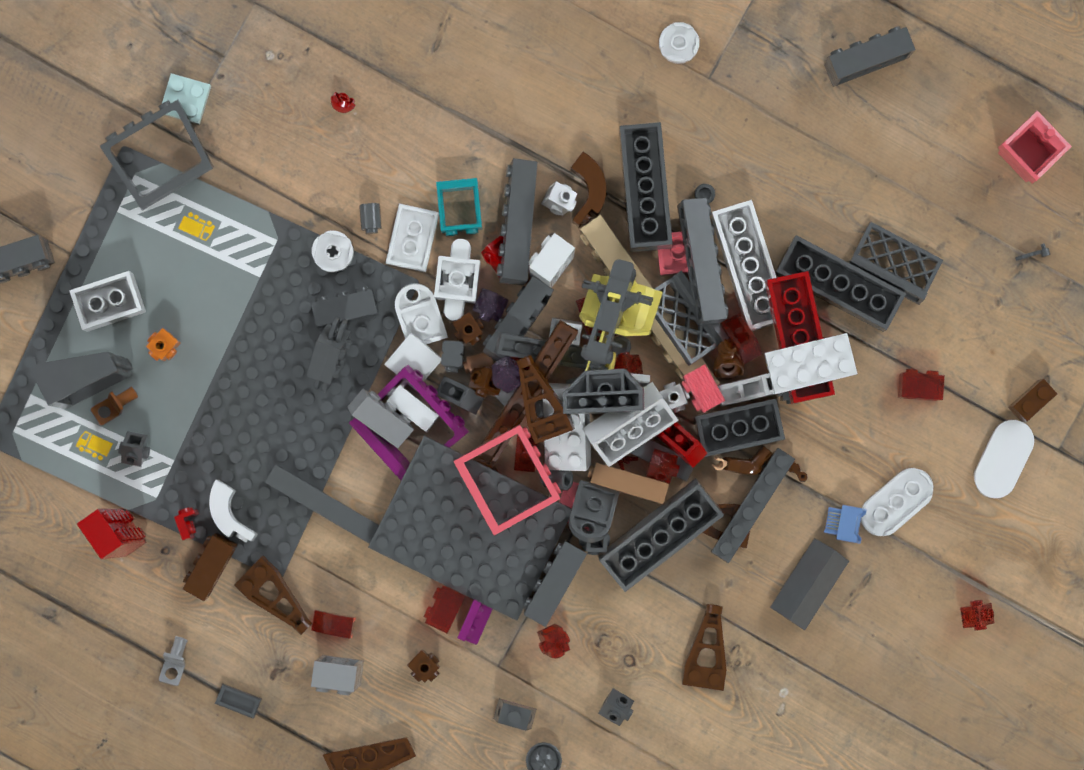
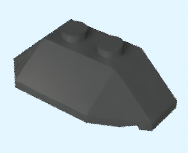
(603, 393)

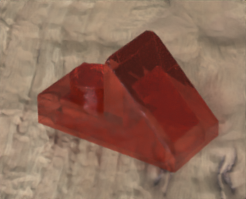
(522, 459)

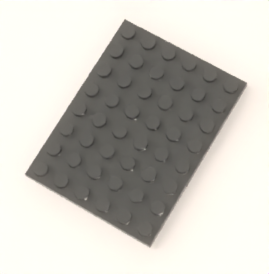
(444, 536)

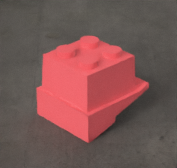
(1033, 148)

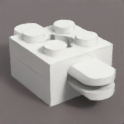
(457, 279)

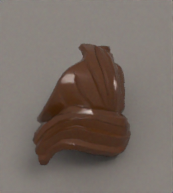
(727, 363)

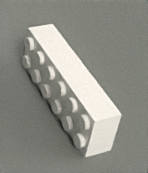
(746, 260)

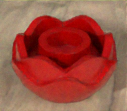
(342, 102)

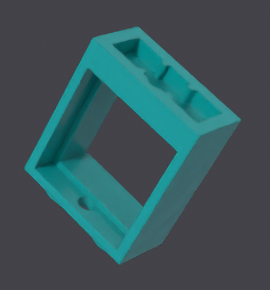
(459, 185)

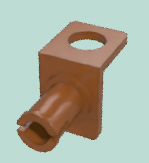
(115, 405)

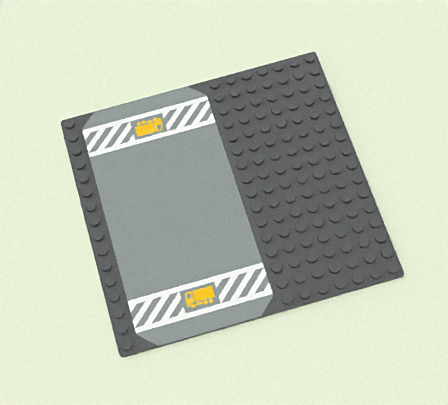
(238, 389)

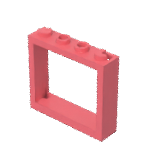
(543, 470)

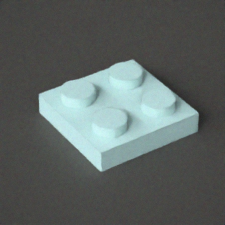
(191, 94)

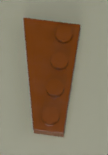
(372, 756)

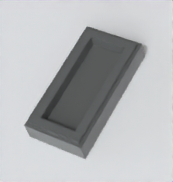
(238, 701)

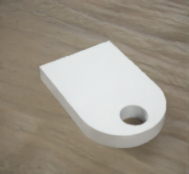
(420, 315)

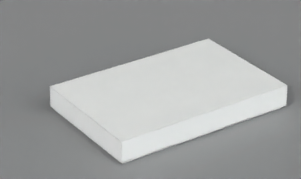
(412, 238)

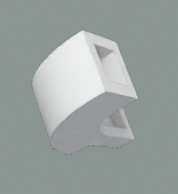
(746, 389)
(221, 512)

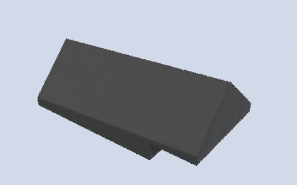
(809, 584)

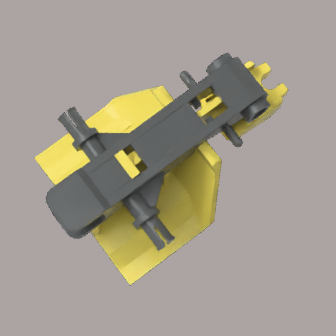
(615, 307)

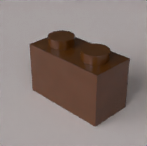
(1032, 400)

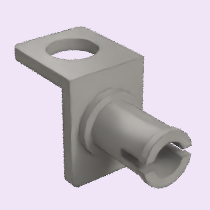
(174, 660)

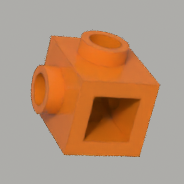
(170, 344)

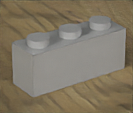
(380, 417)

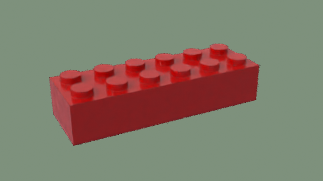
(796, 323)
(112, 533)

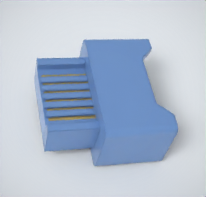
(845, 523)

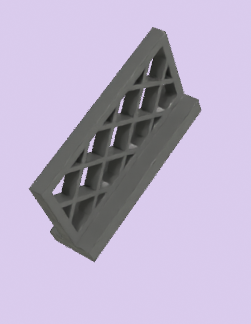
(913, 292)
(683, 295)

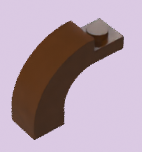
(592, 175)

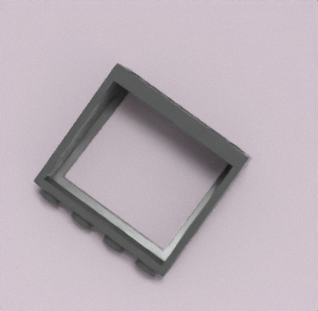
(80, 377)

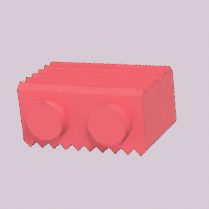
(703, 389)

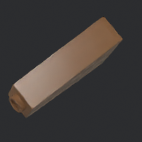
(628, 483)

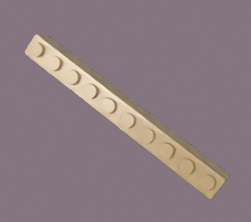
(607, 250)

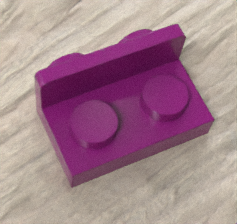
(475, 622)

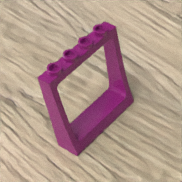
(388, 452)

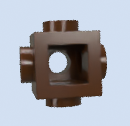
(465, 322)
(482, 382)
(416, 666)

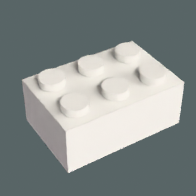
(107, 301)

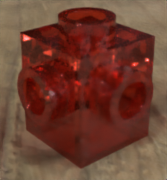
(629, 362)
(662, 466)
(977, 615)
(553, 641)

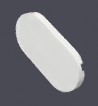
(1003, 459)
(897, 502)

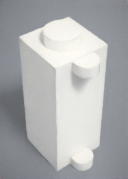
(412, 407)

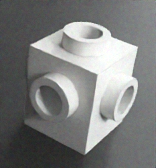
(559, 199)
(671, 389)

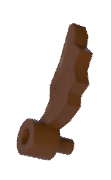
(795, 468)

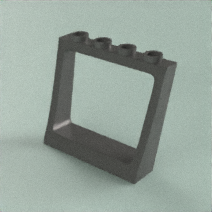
(175, 183)

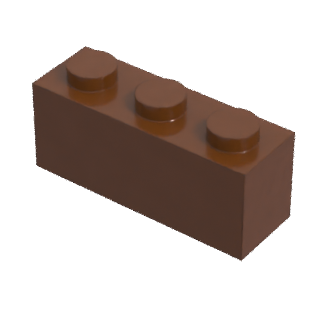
(209, 566)

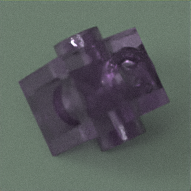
(490, 305)
(506, 374)

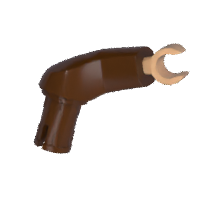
(744, 466)

